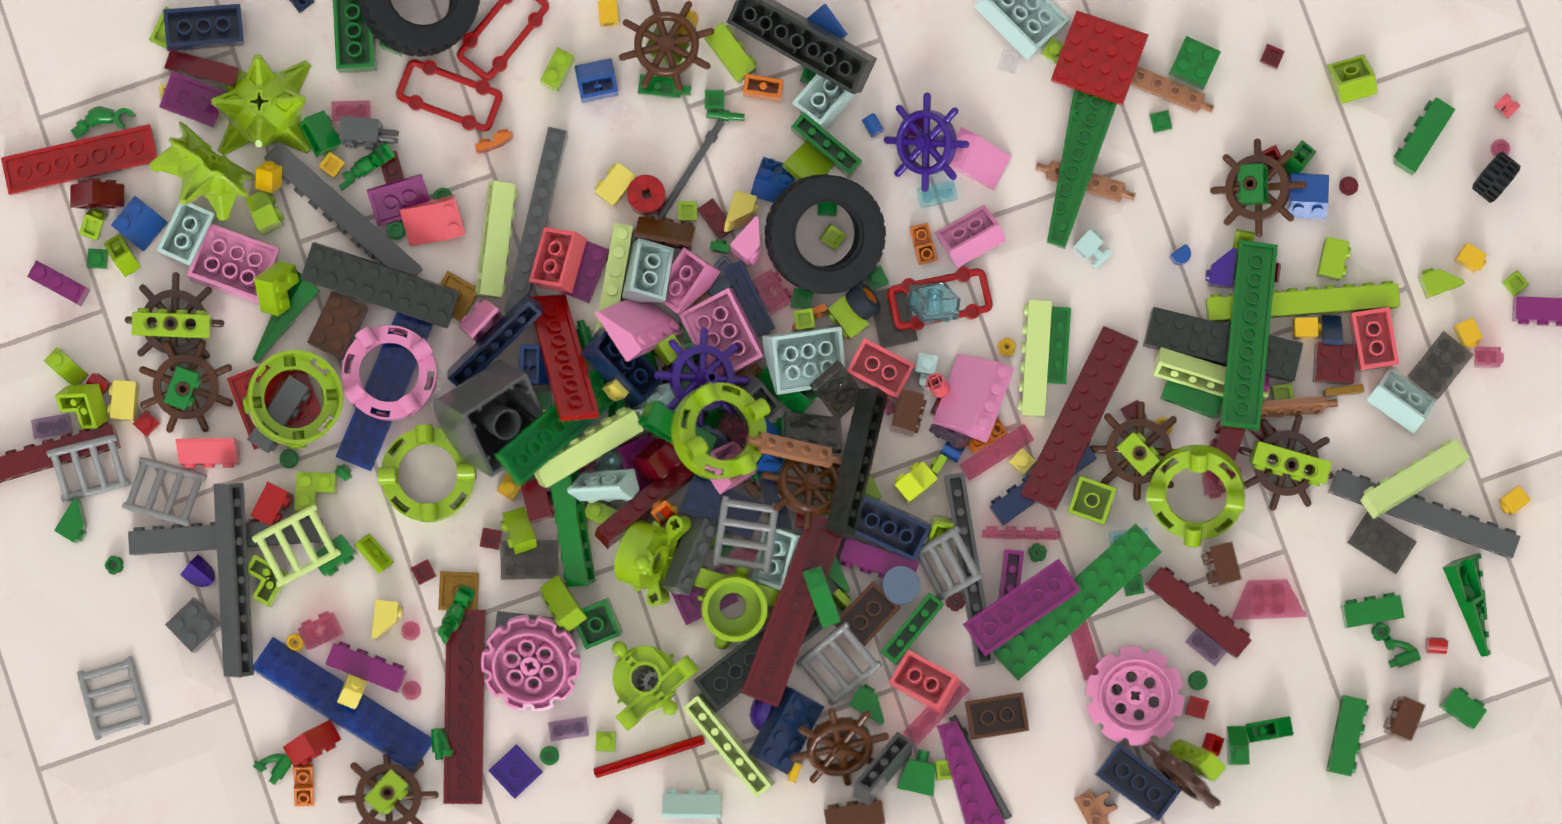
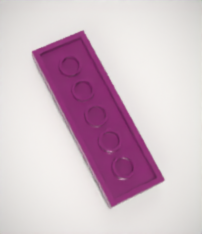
(1021, 607)

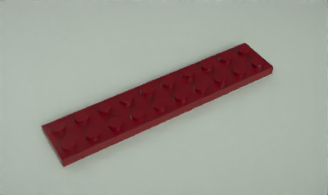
(1079, 418)
(790, 615)
(465, 711)

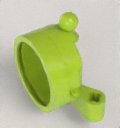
(647, 554)
(756, 597)
(669, 679)

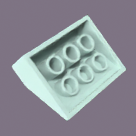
(1024, 22)
(802, 356)

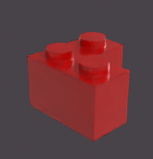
(271, 503)
(312, 743)

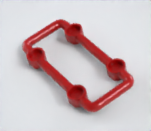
(499, 63)
(468, 121)
(962, 275)

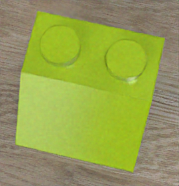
(1352, 79)

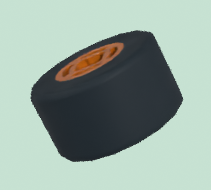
(863, 301)

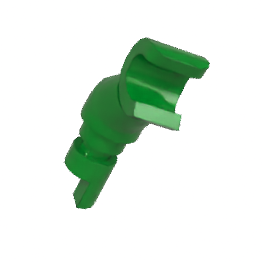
(98, 116)
(367, 164)
(455, 613)

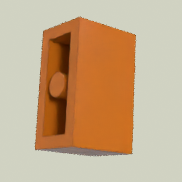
(763, 87)

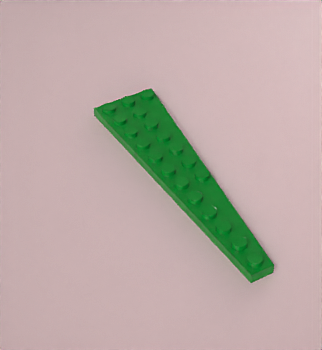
(1083, 142)

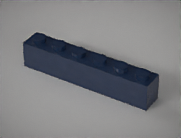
(495, 340)
(1014, 504)

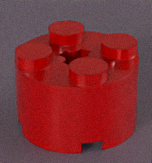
(645, 184)

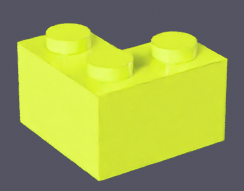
(914, 482)

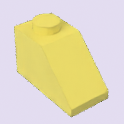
(740, 210)
(385, 617)
(351, 691)

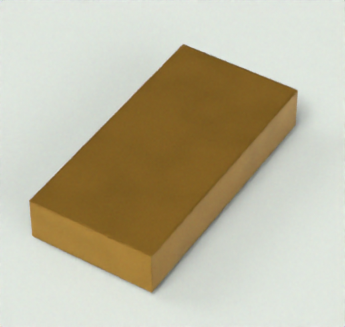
(1343, 390)

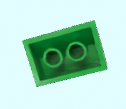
(795, 401)

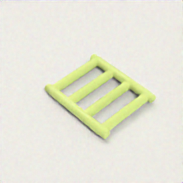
(315, 561)

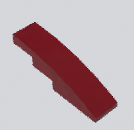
(202, 68)

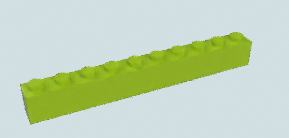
(1316, 301)

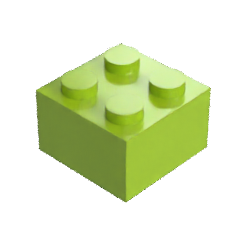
(1092, 500)

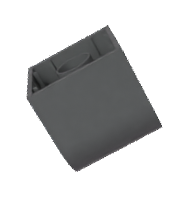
(487, 414)

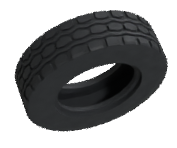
(417, 38)
(866, 246)

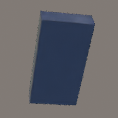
(1332, 329)

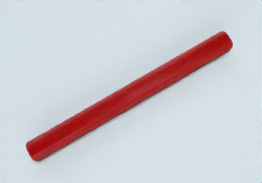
(649, 756)

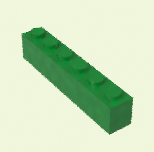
(572, 534)

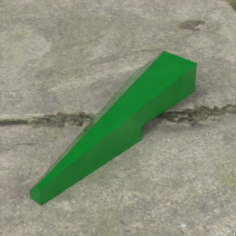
(300, 297)
(1466, 585)

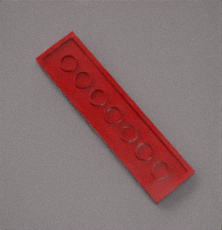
(79, 159)
(563, 360)

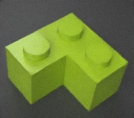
(264, 213)
(273, 287)
(86, 402)
(310, 484)
(267, 591)

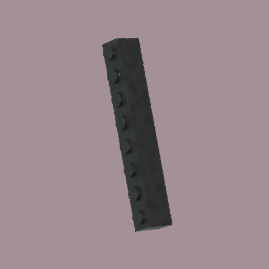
(856, 461)

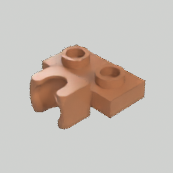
(1094, 808)

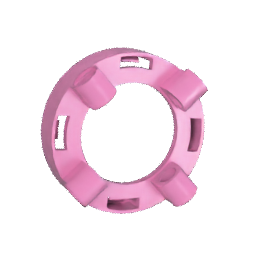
(410, 403)

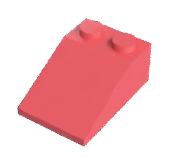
(433, 221)

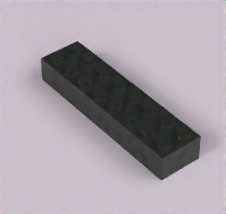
(804, 42)
(380, 285)
(1210, 339)
(728, 675)

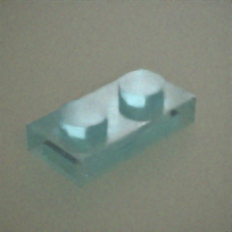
(937, 194)
(610, 461)

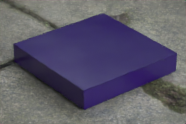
(515, 771)

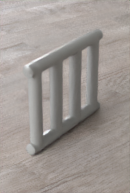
(85, 490)
(166, 514)
(721, 540)
(964, 581)
(846, 687)
(94, 713)

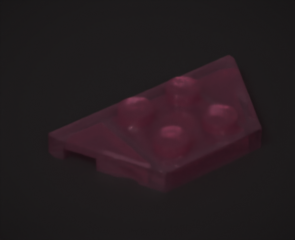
(1268, 601)

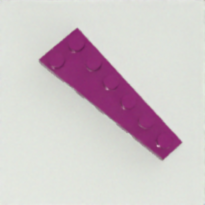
(970, 787)

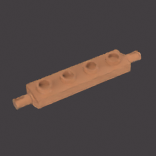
(1170, 90)
(1098, 184)
(1296, 406)
(794, 449)

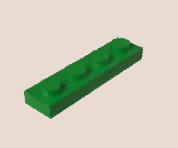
(1058, 345)

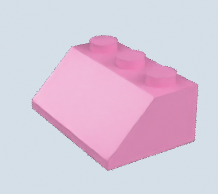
(970, 236)
(747, 244)

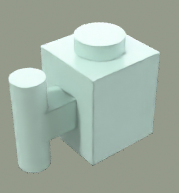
(1090, 245)
(925, 366)

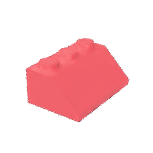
(208, 452)

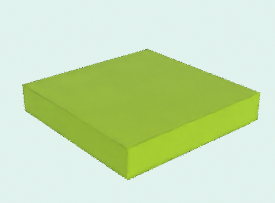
(807, 162)

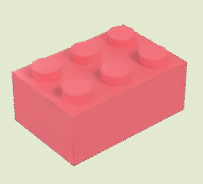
(557, 260)
(1374, 339)
(880, 368)
(924, 682)

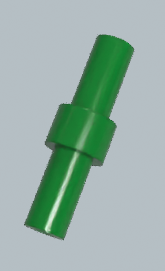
(725, 115)

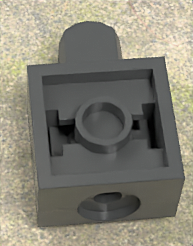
(364, 133)

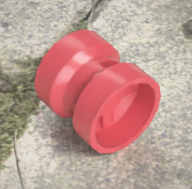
(1507, 105)
(937, 385)

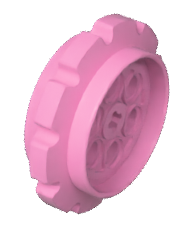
(542, 635)
(1113, 671)

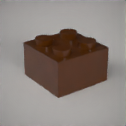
(1404, 718)

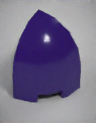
(199, 572)
(759, 713)

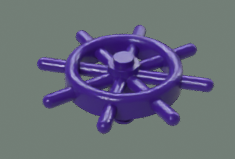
(926, 142)
(701, 375)

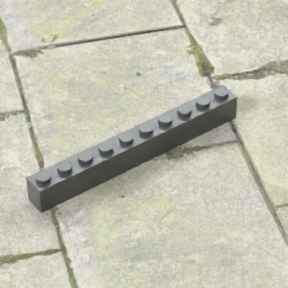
(341, 211)
(537, 214)
(1433, 516)
(961, 517)
(204, 537)
(233, 579)

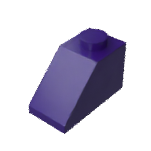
(1222, 271)

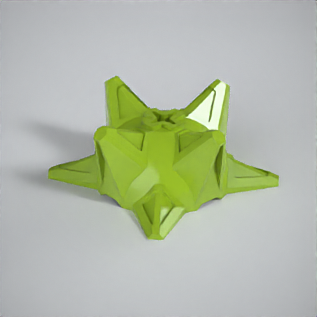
(275, 119)
(202, 172)

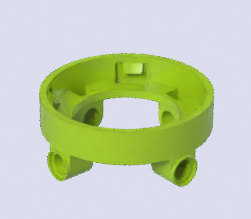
(331, 397)
(693, 449)
(1199, 460)
(429, 512)

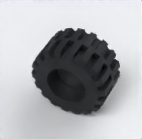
(1496, 177)

